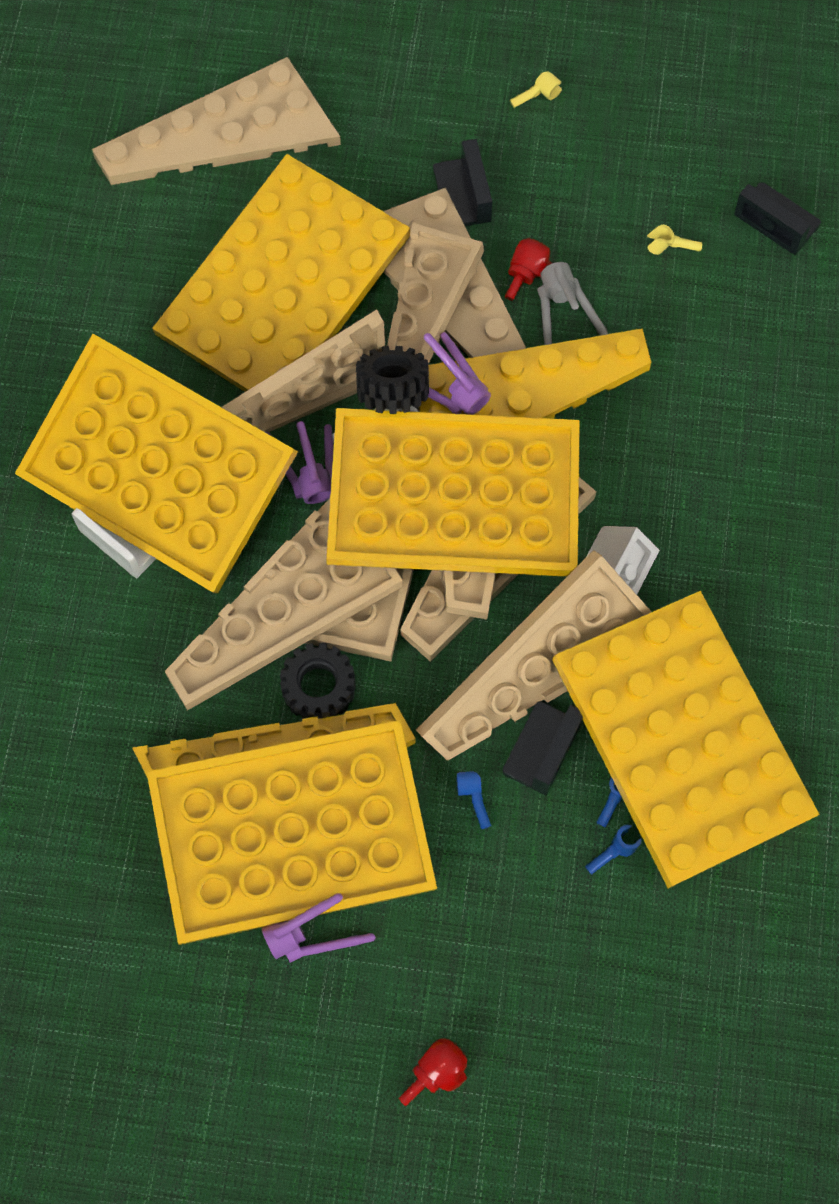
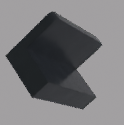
(466, 184)
(776, 217)
(543, 746)

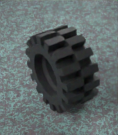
(392, 379)

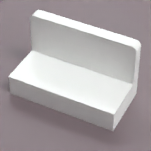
(627, 552)
(124, 553)

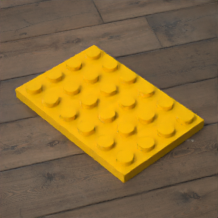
(281, 276)
(156, 463)
(454, 492)
(684, 738)
(288, 827)

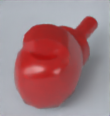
(526, 264)
(438, 1068)

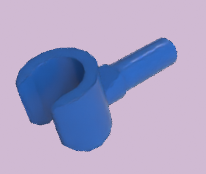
(470, 784)
(613, 799)
(617, 848)

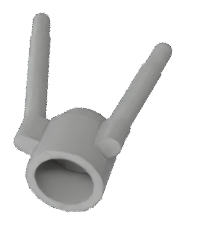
(563, 287)

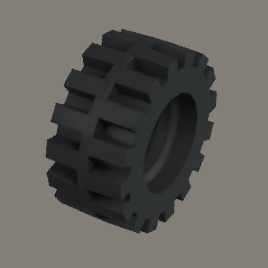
(311, 659)

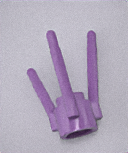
(467, 390)
(314, 481)
(285, 936)

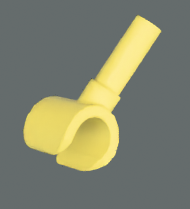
(545, 84)
(665, 237)

